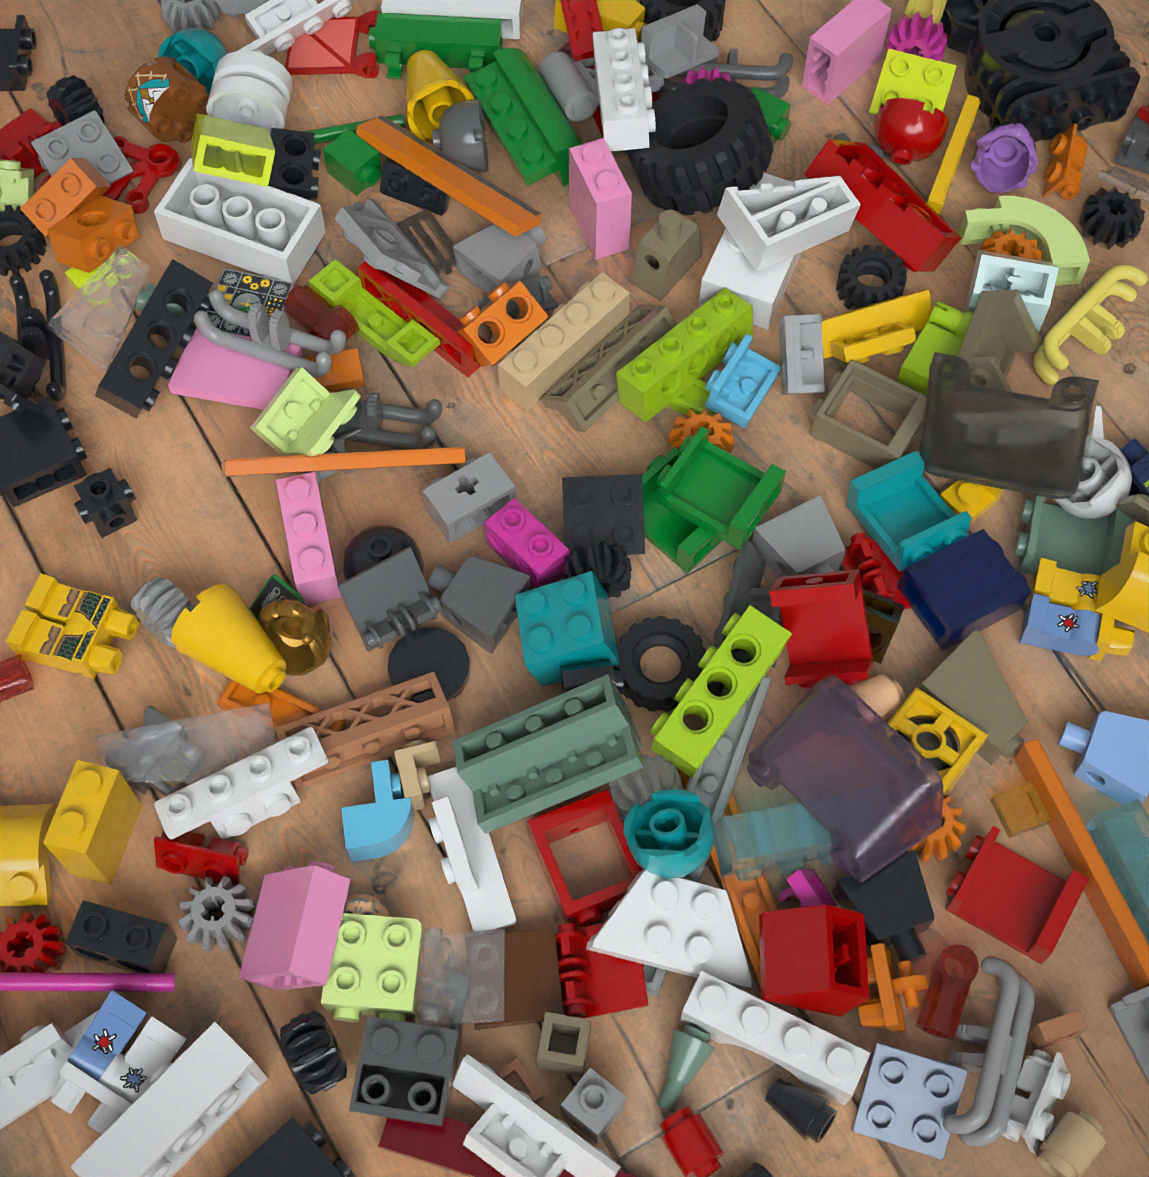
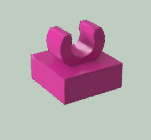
(807, 888)

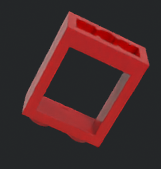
(566, 822)

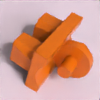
(887, 1010)

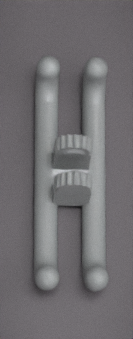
(269, 337)
(1000, 1063)

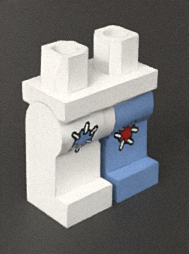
(106, 1072)

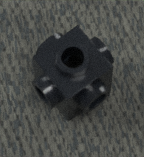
(105, 502)

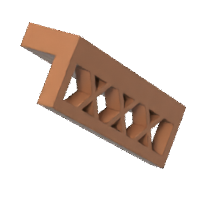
(374, 737)

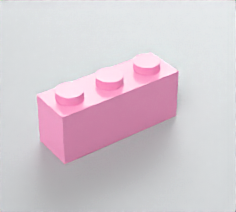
(308, 538)

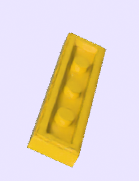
(953, 154)

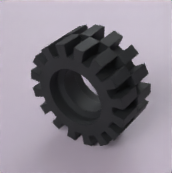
(26, 248)
(875, 264)

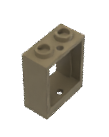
(880, 391)

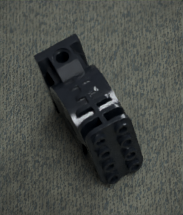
(1027, 57)

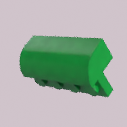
(524, 116)

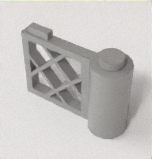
(576, 85)

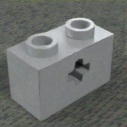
(468, 496)

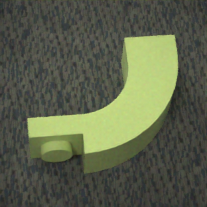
(1054, 233)

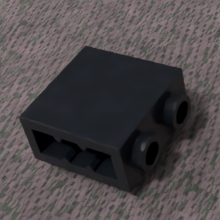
(37, 453)

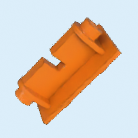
(1064, 164)

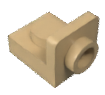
(411, 766)

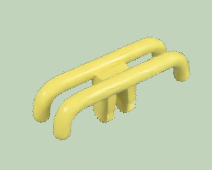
(1088, 321)

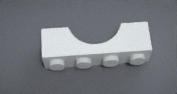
(806, 1051)

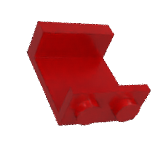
(826, 627)
(1014, 897)

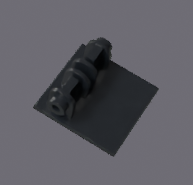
(604, 510)

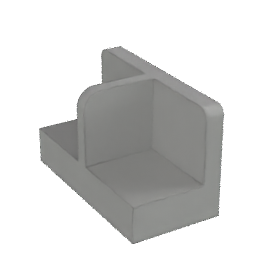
(677, 42)

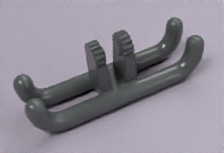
(746, 72)
(370, 416)

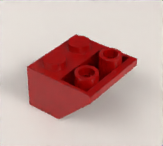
(814, 958)

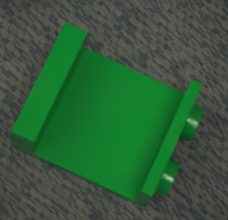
(670, 533)

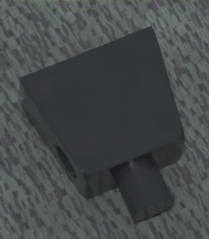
(892, 904)

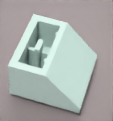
(1030, 277)

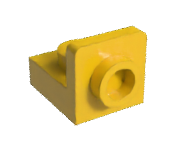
(971, 497)

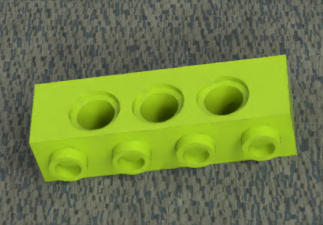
(684, 354)
(690, 748)

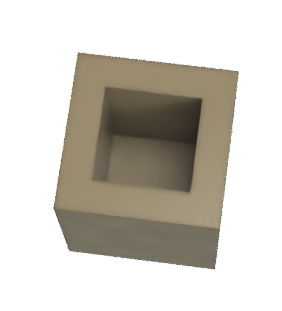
(563, 1044)

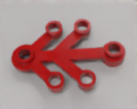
(152, 164)

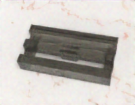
(443, 265)

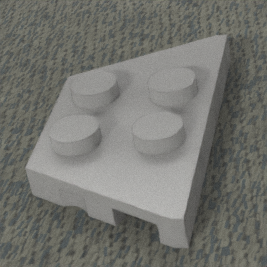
(387, 246)

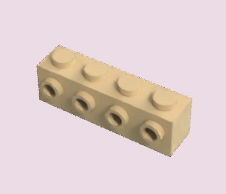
(562, 340)

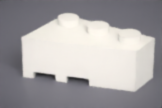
(787, 219)

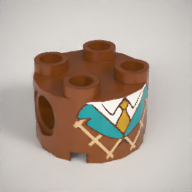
(166, 99)

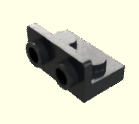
(411, 189)

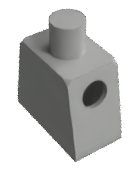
(499, 257)
(800, 541)

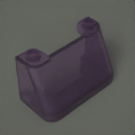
(851, 777)

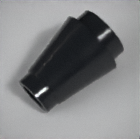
(802, 1109)

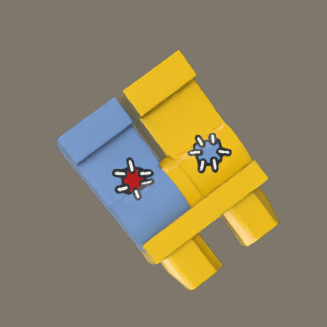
(1064, 615)

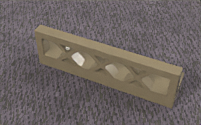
(592, 383)

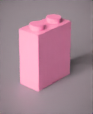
(845, 48)
(599, 198)
(295, 927)

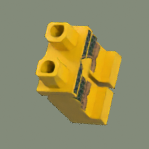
(71, 629)

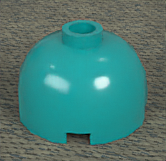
(196, 51)
(670, 833)

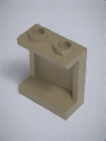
(994, 335)

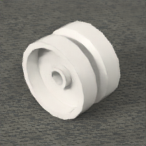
(250, 90)

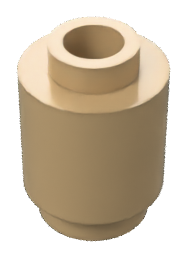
(1072, 1145)

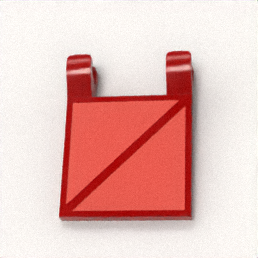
(334, 49)

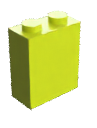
(232, 150)

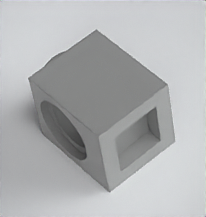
(593, 1105)

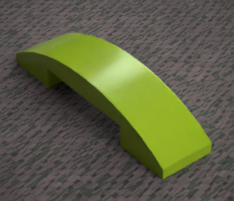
(377, 323)

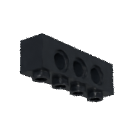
(176, 286)

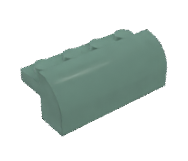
(548, 753)

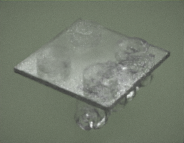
(461, 977)

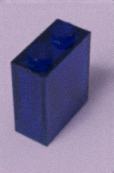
(963, 588)

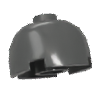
(463, 135)

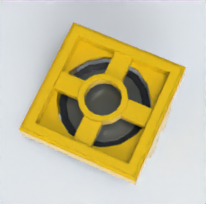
(934, 739)

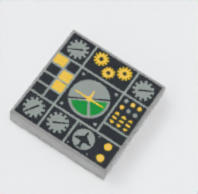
(243, 291)

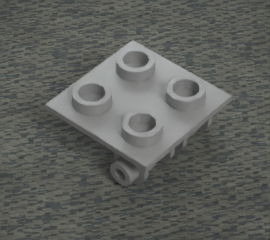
(86, 139)

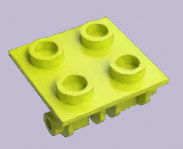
(915, 79)

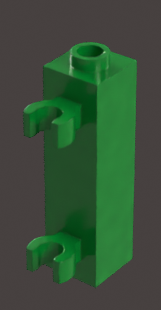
(456, 40)

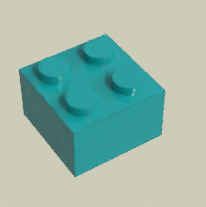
(565, 626)

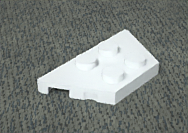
(676, 929)

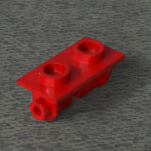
(188, 857)

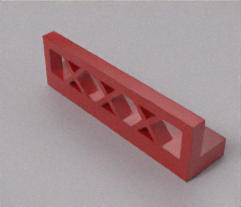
(415, 304)

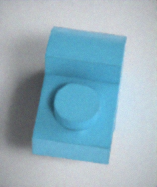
(381, 826)

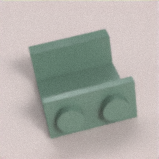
(1073, 542)

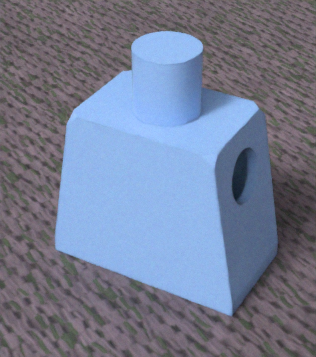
(1112, 755)

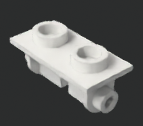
(1046, 1083)

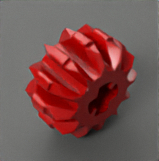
(20, 935)

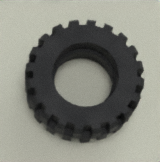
(703, 142)

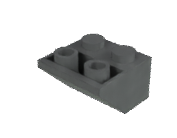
(405, 1071)

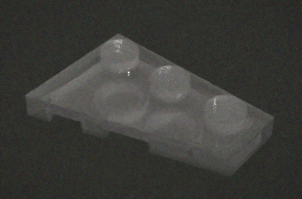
(101, 309)

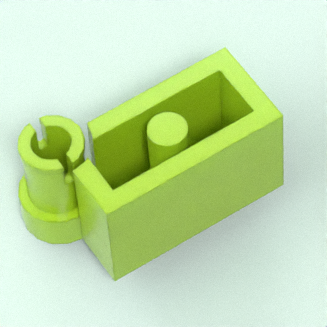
(942, 335)

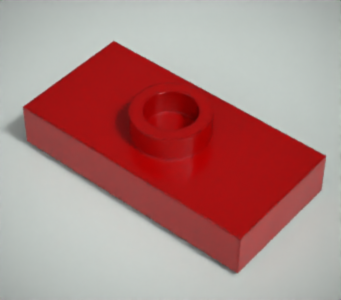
(581, 20)

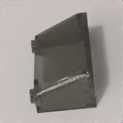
(1004, 435)

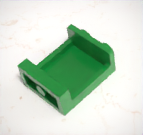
(718, 489)

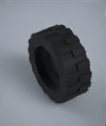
(654, 633)

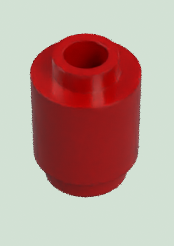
(691, 1143)

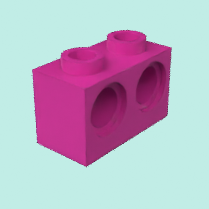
(526, 544)

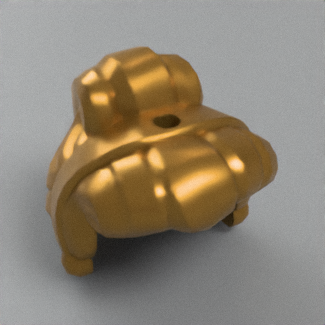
(298, 634)

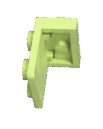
(304, 416)
(374, 968)

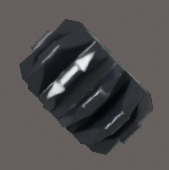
(72, 99)
(1111, 217)
(606, 562)
(313, 1052)

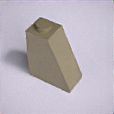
(978, 692)

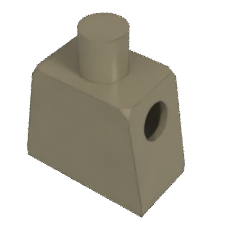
(671, 243)

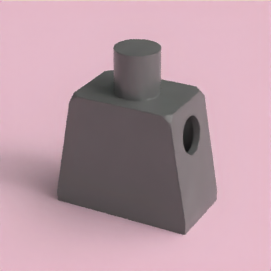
(480, 598)

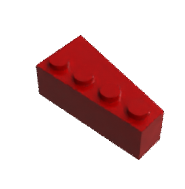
(887, 204)

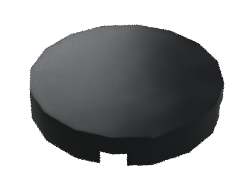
(427, 652)

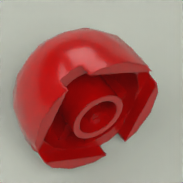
(908, 130)

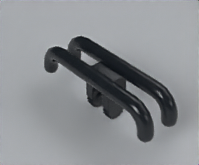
(34, 330)

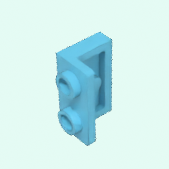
(741, 384)

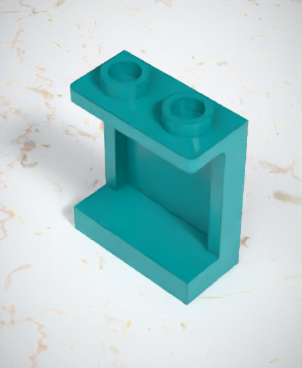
(905, 511)

